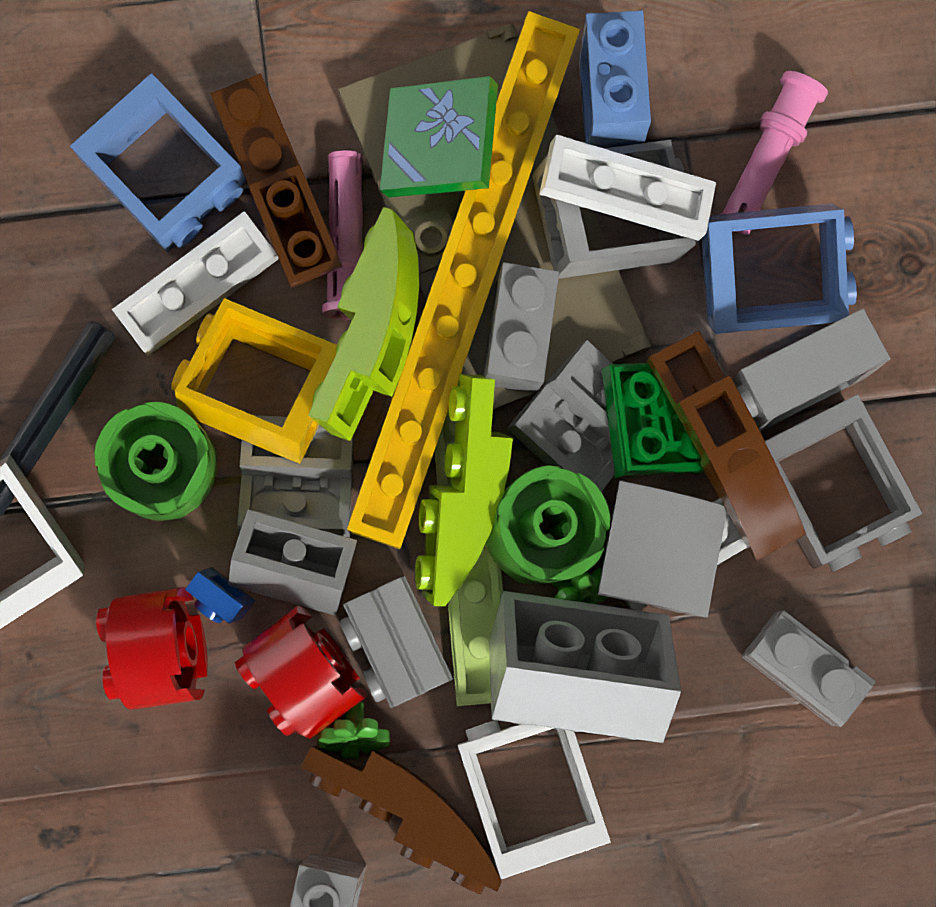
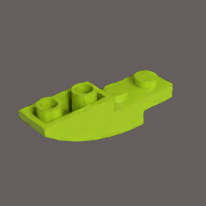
(382, 312)
(463, 514)

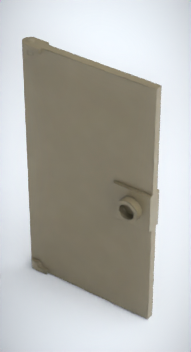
(585, 305)

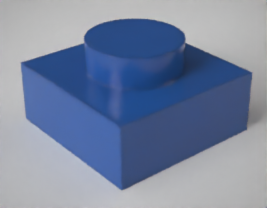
(217, 598)

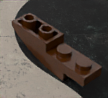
(276, 180)
(729, 445)
(430, 824)

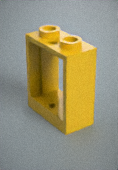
(268, 335)

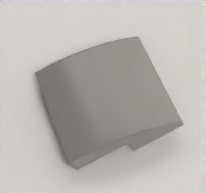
(569, 420)
(305, 493)
(662, 549)

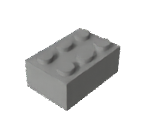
(583, 667)

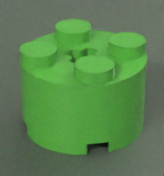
(156, 430)
(573, 542)

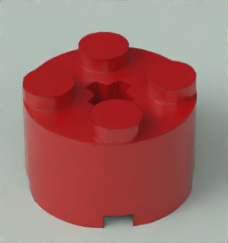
(152, 649)
(300, 675)

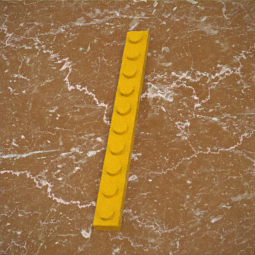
(462, 285)

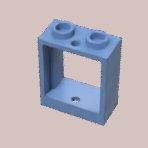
(614, 79)
(125, 125)
(719, 277)

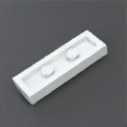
(627, 188)
(195, 283)

